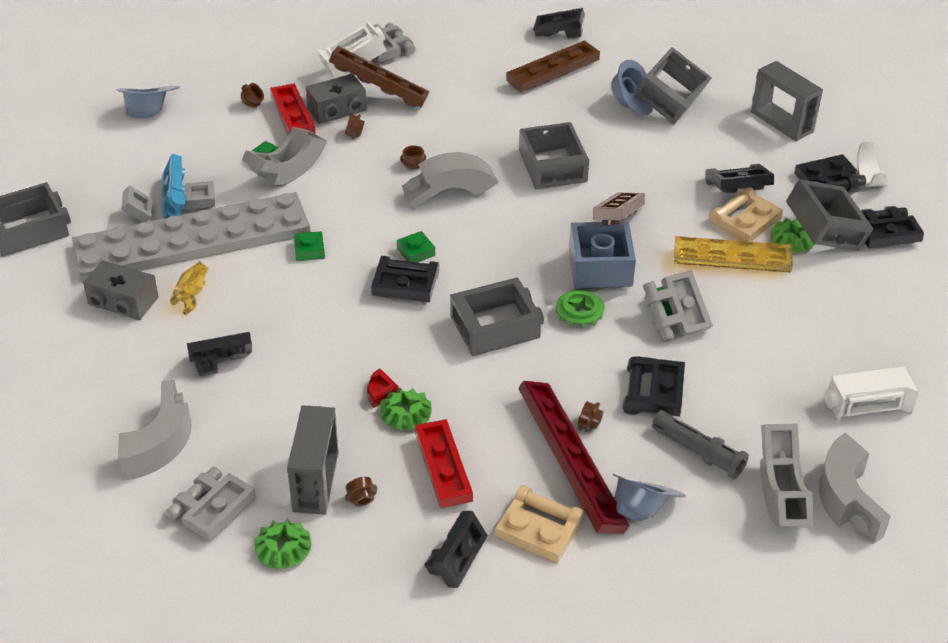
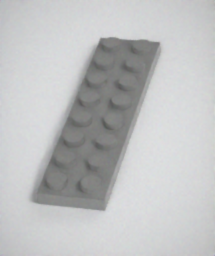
(193, 234)

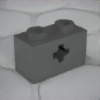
(336, 98)
(121, 289)

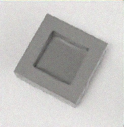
(200, 195)
(136, 204)

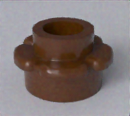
(251, 95)
(354, 126)
(412, 156)
(590, 416)
(360, 491)

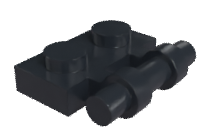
(831, 170)
(892, 227)

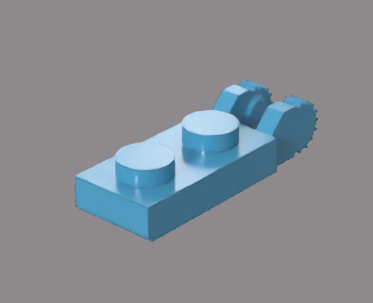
(172, 188)

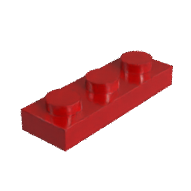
(291, 108)
(443, 463)

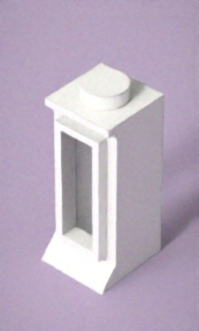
(364, 42)
(871, 392)

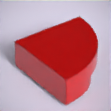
(379, 387)

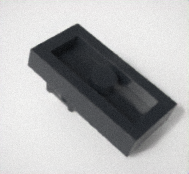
(567, 21)
(205, 352)
(458, 550)

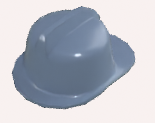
(624, 85)
(144, 101)
(641, 499)

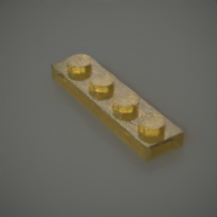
(733, 254)

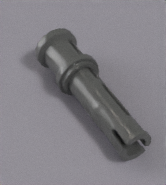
(711, 449)

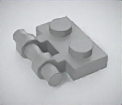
(394, 42)
(685, 302)
(217, 508)

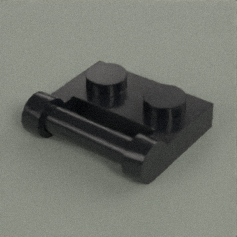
(733, 179)
(405, 279)
(665, 387)

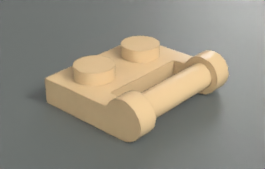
(749, 222)
(536, 532)

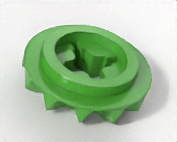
(781, 235)
(574, 301)
(397, 417)
(291, 553)

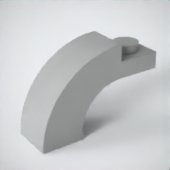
(290, 159)
(448, 172)
(158, 442)
(781, 476)
(843, 496)

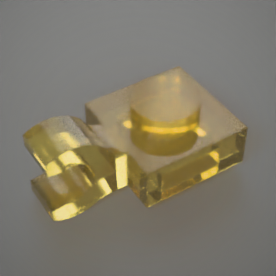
(188, 285)

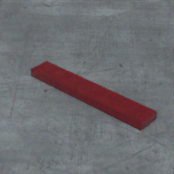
(573, 458)

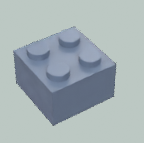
(601, 255)

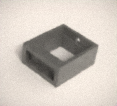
(804, 91)
(664, 98)
(553, 171)
(809, 204)
(36, 232)
(499, 334)
(313, 459)

